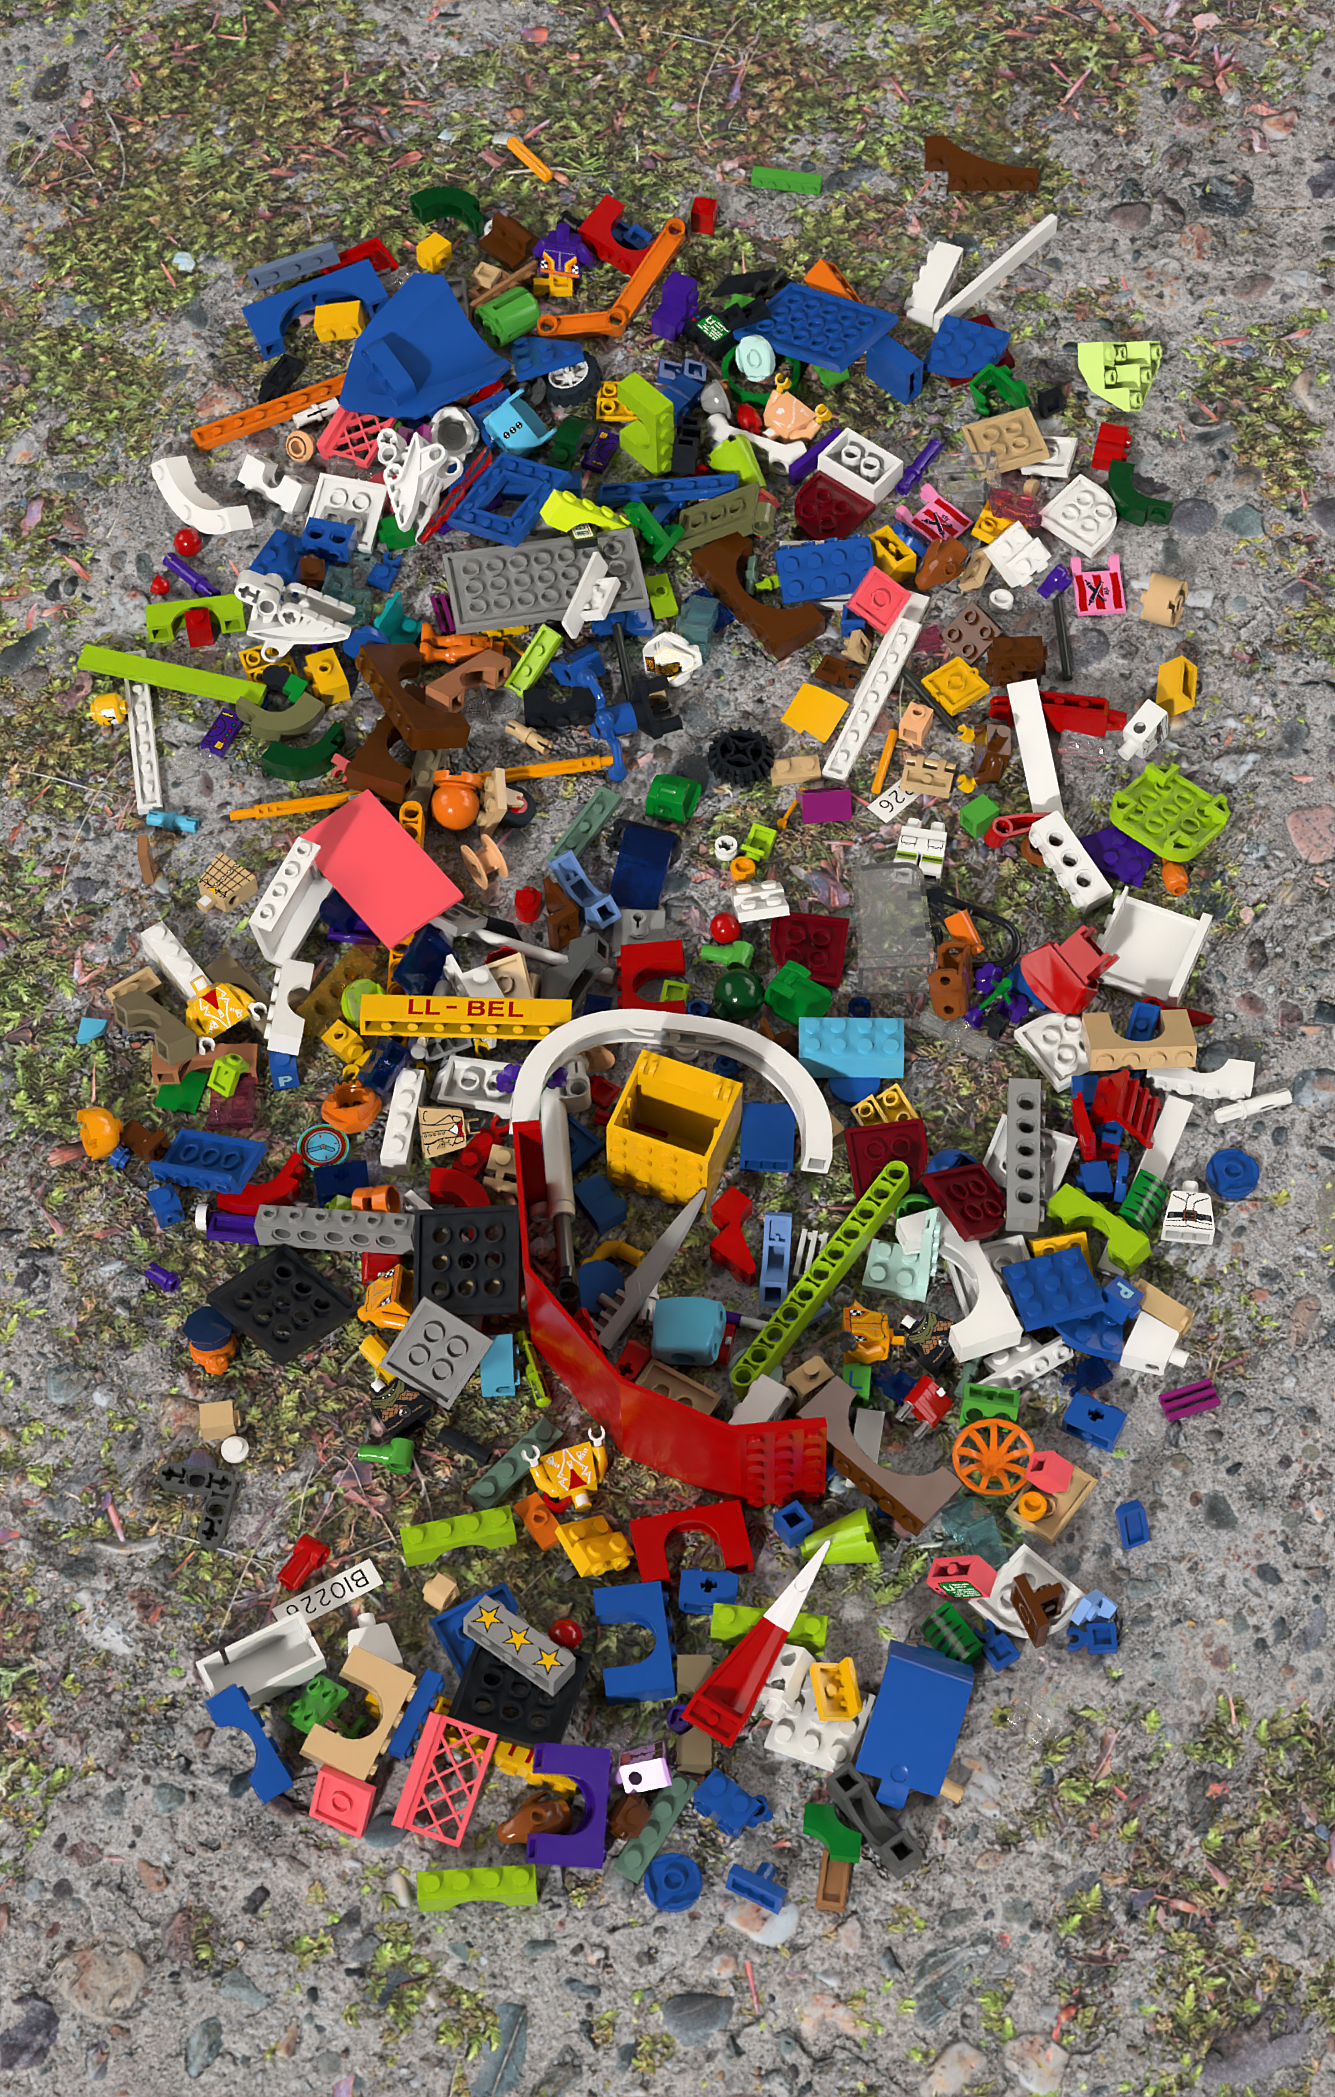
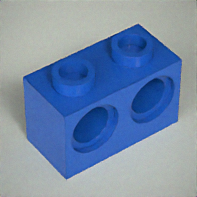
(329, 539)

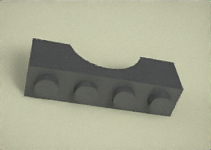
(886, 1839)

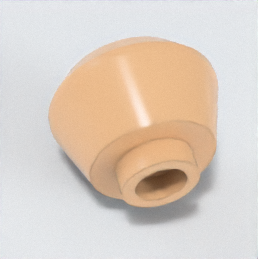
(300, 446)

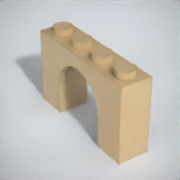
(1109, 1051)
(390, 1688)

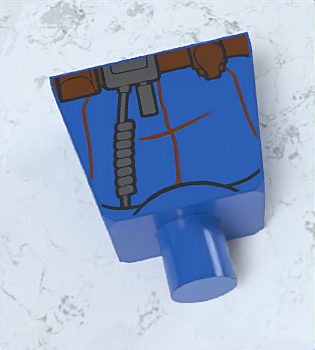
(574, 661)

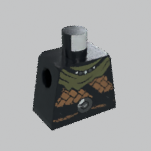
(929, 1341)
(399, 1408)

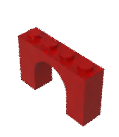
(598, 238)
(647, 962)
(720, 1521)

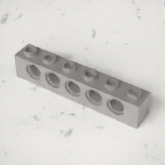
(1021, 1215)
(335, 1229)

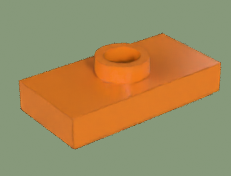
(538, 1521)

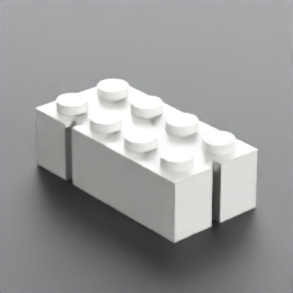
(266, 1661)

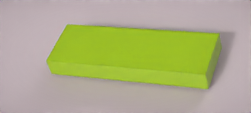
(534, 660)

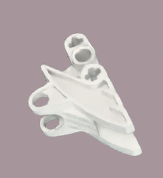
(420, 477)
(297, 620)

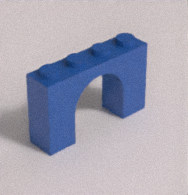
(645, 1606)

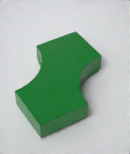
(823, 1824)

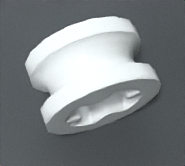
(729, 842)

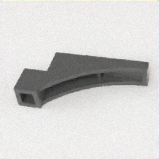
(572, 979)

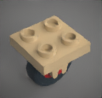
(503, 804)

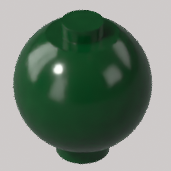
(738, 995)

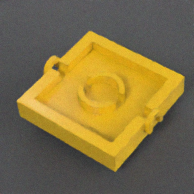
(955, 686)

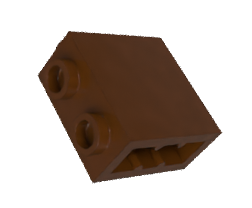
(1016, 660)

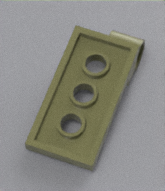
(720, 517)

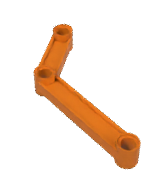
(628, 302)

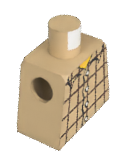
(225, 885)

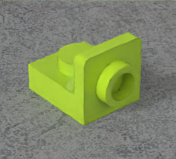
(227, 1073)

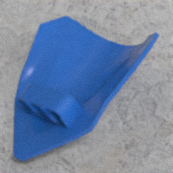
(418, 354)

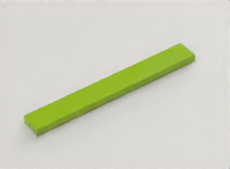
(170, 675)

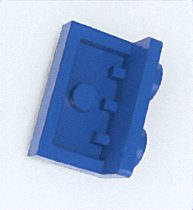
(725, 1803)

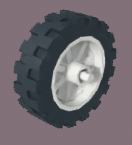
(573, 388)

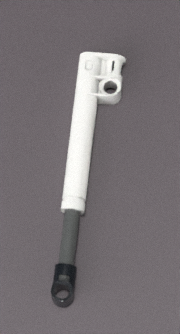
(558, 1173)

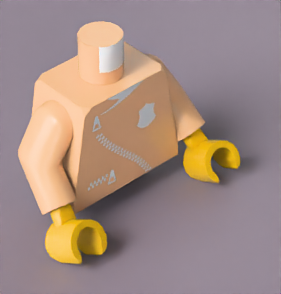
(788, 418)

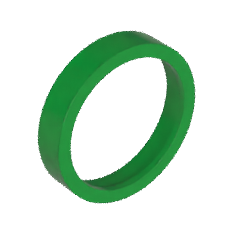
(757, 400)

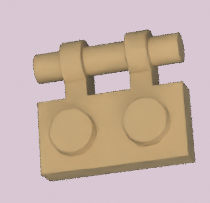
(928, 781)
(502, 1164)

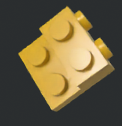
(594, 1546)

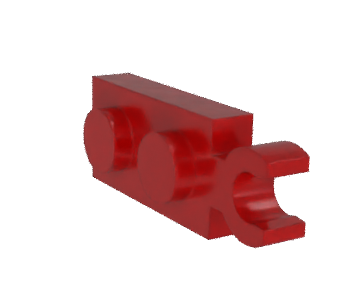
(476, 1154)

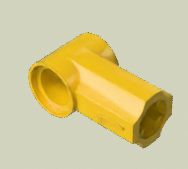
(374, 1350)

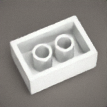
(861, 466)

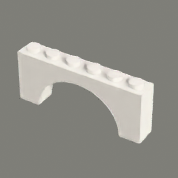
(992, 1321)

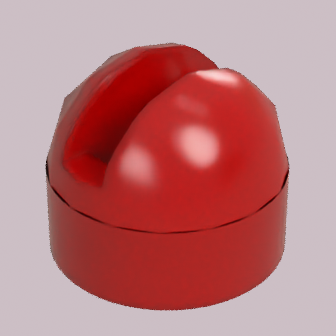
(160, 585)

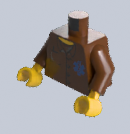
(991, 753)

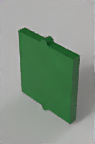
(183, 1096)

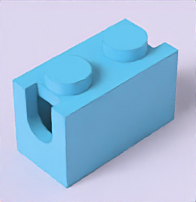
(498, 1367)

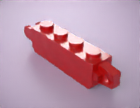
(1069, 712)

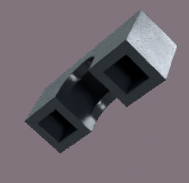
(686, 445)
(543, 712)

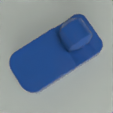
(1132, 1524)

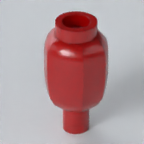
(749, 419)

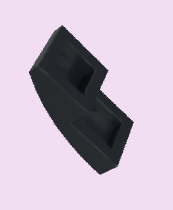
(738, 317)

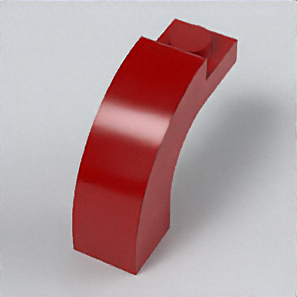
(456, 1188)
(279, 1192)

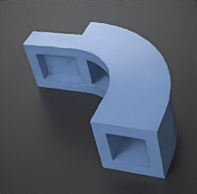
(594, 907)
(775, 1259)

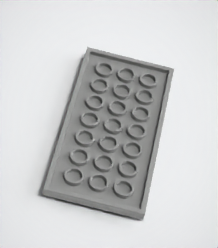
(536, 580)

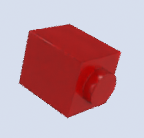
(704, 215)
(199, 627)

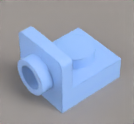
(1095, 1608)

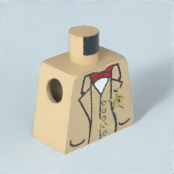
(444, 1129)
(807, 1381)

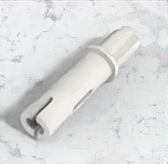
(1260, 1103)

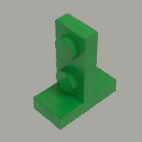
(659, 538)

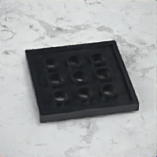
(507, 1272)
(283, 1318)
(517, 1730)

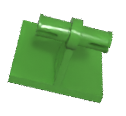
(318, 1706)

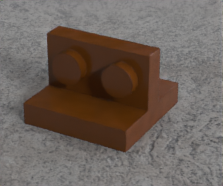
(508, 242)
(1036, 1607)

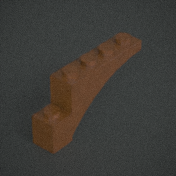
(974, 173)

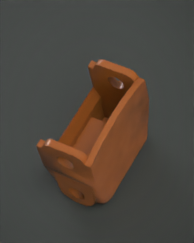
(952, 981)

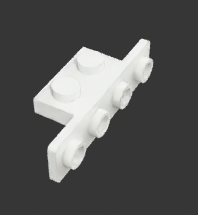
(591, 597)
(473, 983)
(1024, 1362)

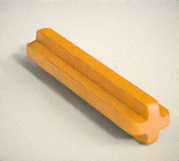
(529, 159)

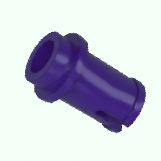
(168, 1280)

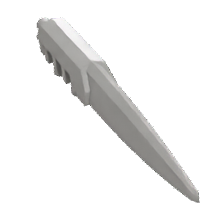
(644, 1279)

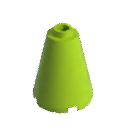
(737, 458)
(850, 1540)

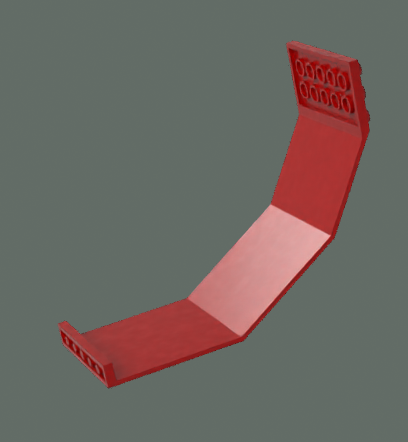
(734, 1462)

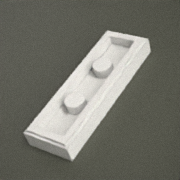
(868, 1434)

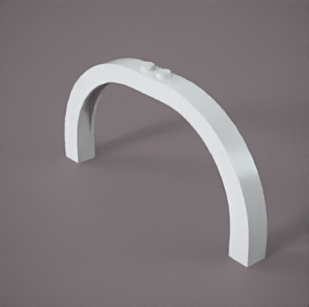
(685, 1032)

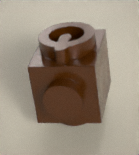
(311, 572)
(628, 1817)

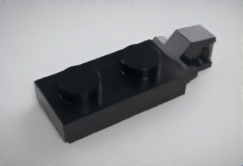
(280, 378)

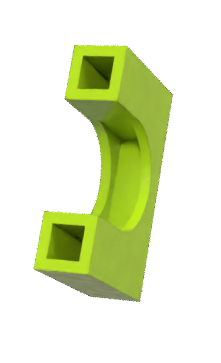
(653, 440)

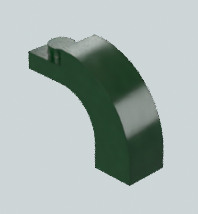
(448, 202)
(570, 437)
(1131, 504)
(304, 763)

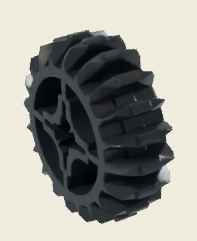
(742, 750)

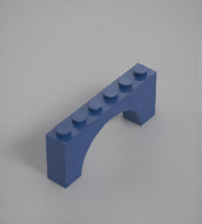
(272, 316)

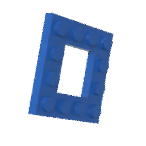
(470, 513)

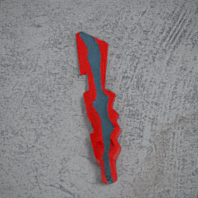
(455, 495)

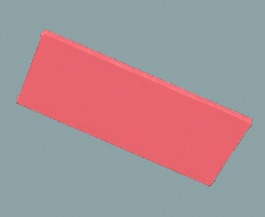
(380, 869)

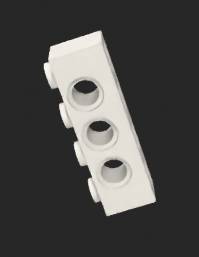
(1056, 829)

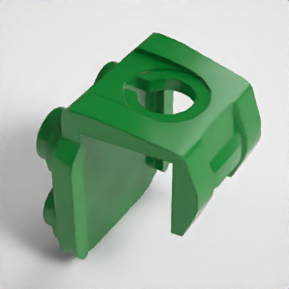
(999, 379)
(672, 798)
(795, 995)

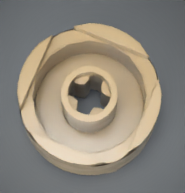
(1164, 600)

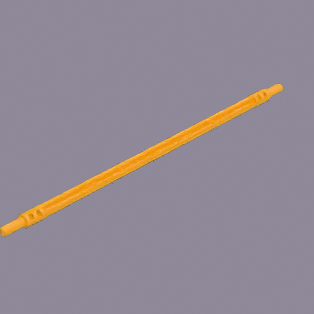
(340, 799)

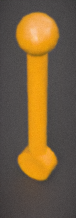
(507, 643)
(782, 822)

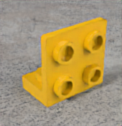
(1058, 1242)

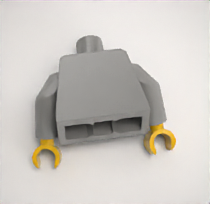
(442, 1046)

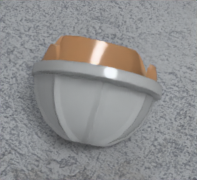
(717, 398)

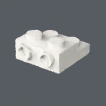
(1017, 555)
(759, 901)

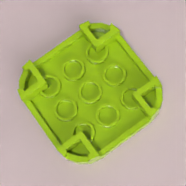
(1169, 813)

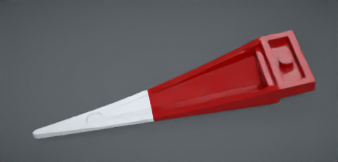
(732, 1691)

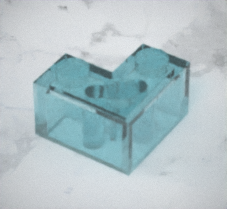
(341, 586)
(698, 622)
(975, 1531)

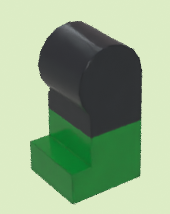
(285, 682)

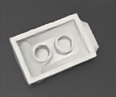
(472, 1085)

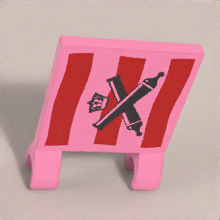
(936, 518)
(1099, 590)

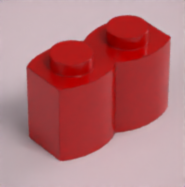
(1110, 445)

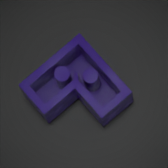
(678, 304)

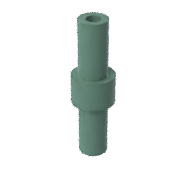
(751, 576)
(968, 1373)

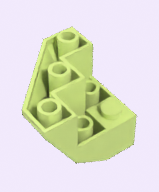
(1120, 370)

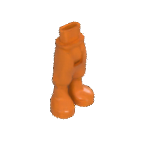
(459, 647)

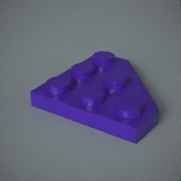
(1118, 855)

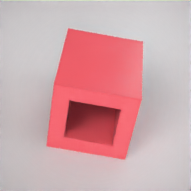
(1049, 1471)

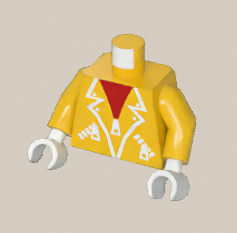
(217, 1009)
(571, 1471)

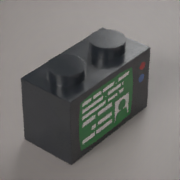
(710, 334)

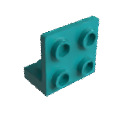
(396, 625)

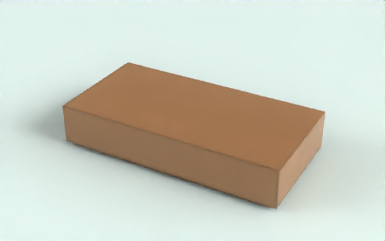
(145, 859)
(832, 1884)

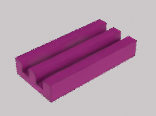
(442, 599)
(1184, 1391)

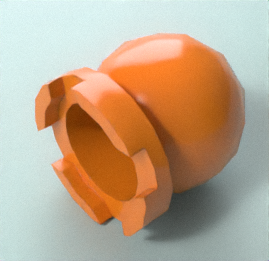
(455, 801)

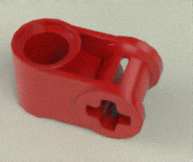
(633, 1360)

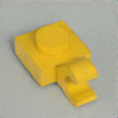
(557, 286)

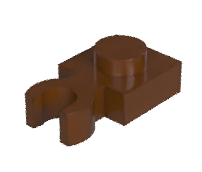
(835, 670)

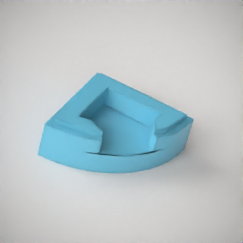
(90, 1029)

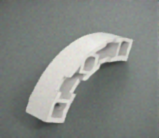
(191, 505)

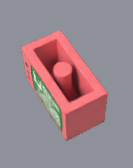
(961, 1577)

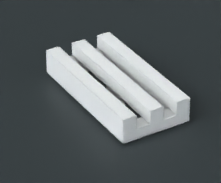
(813, 1236)

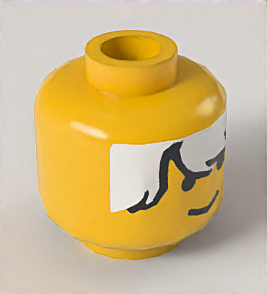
(109, 709)

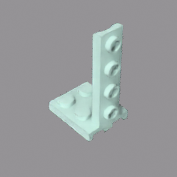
(903, 1275)

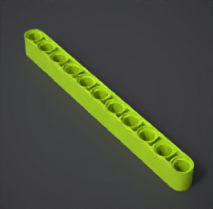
(822, 1266)

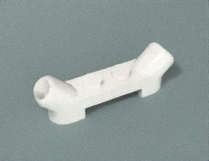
(776, 454)

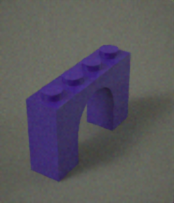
(590, 1772)

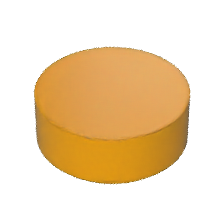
(742, 869)
(1032, 1506)

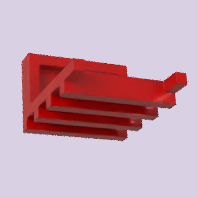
(1116, 1100)
(1090, 1147)

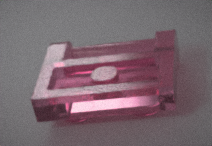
(1014, 507)
(239, 1107)

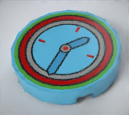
(322, 1146)

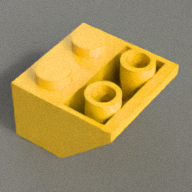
(892, 554)

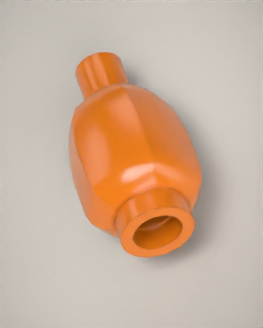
(1174, 877)

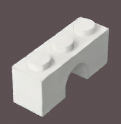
(259, 476)

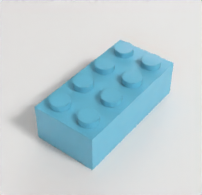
(852, 1047)

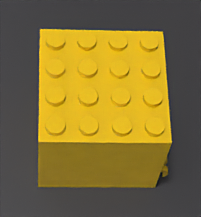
(701, 1122)

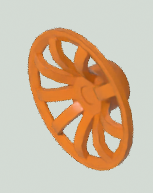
(992, 1460)

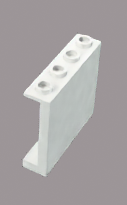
(290, 904)
(1153, 947)

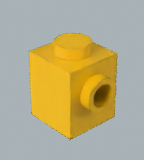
(434, 252)
(344, 1042)

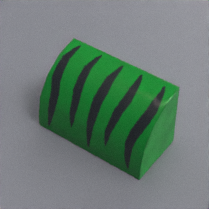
(1144, 1201)
(951, 1635)

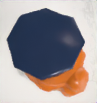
(210, 1339)

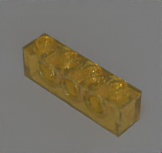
(353, 964)

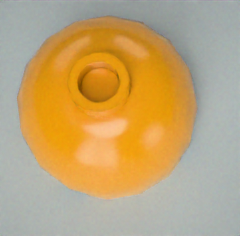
(99, 1131)

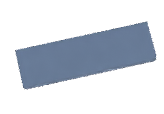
(294, 266)

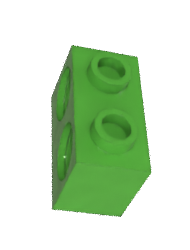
(987, 1402)

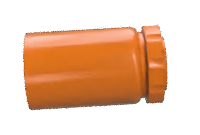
(962, 928)

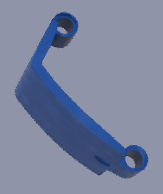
(914, 1722)

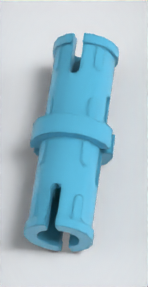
(172, 821)

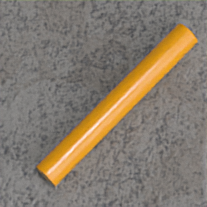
(884, 761)

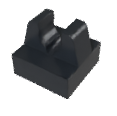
(1049, 401)

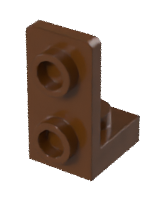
(783, 1039)
(143, 1142)

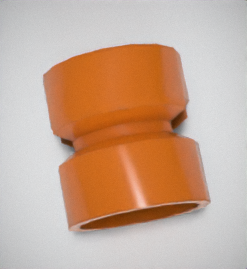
(378, 1199)

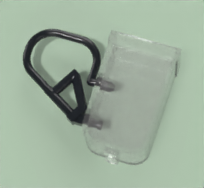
(895, 930)

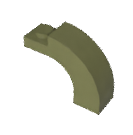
(285, 724)

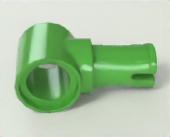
(733, 957)
(395, 1456)

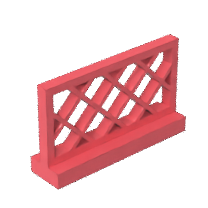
(337, 429)
(420, 1771)

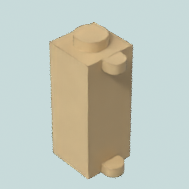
(1165, 1308)

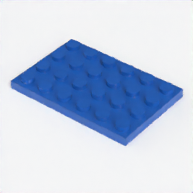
(820, 327)

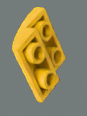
(609, 406)
(989, 527)
(254, 664)
(814, 711)
(887, 1107)

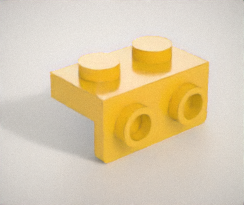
(836, 1690)

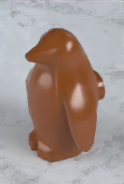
(941, 563)
(535, 1817)

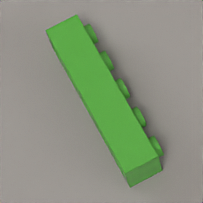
(786, 180)

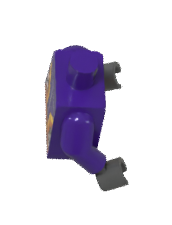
(564, 254)

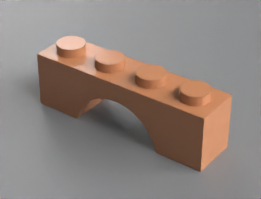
(449, 690)
(166, 1074)

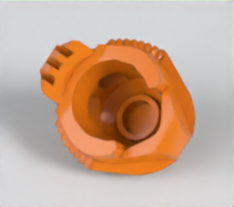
(351, 1107)

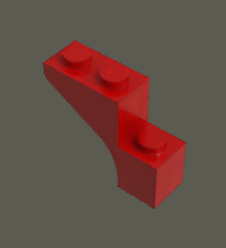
(730, 1247)

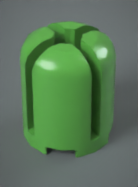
(508, 316)

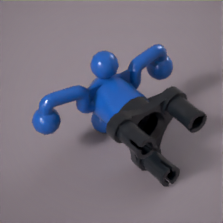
(629, 716)

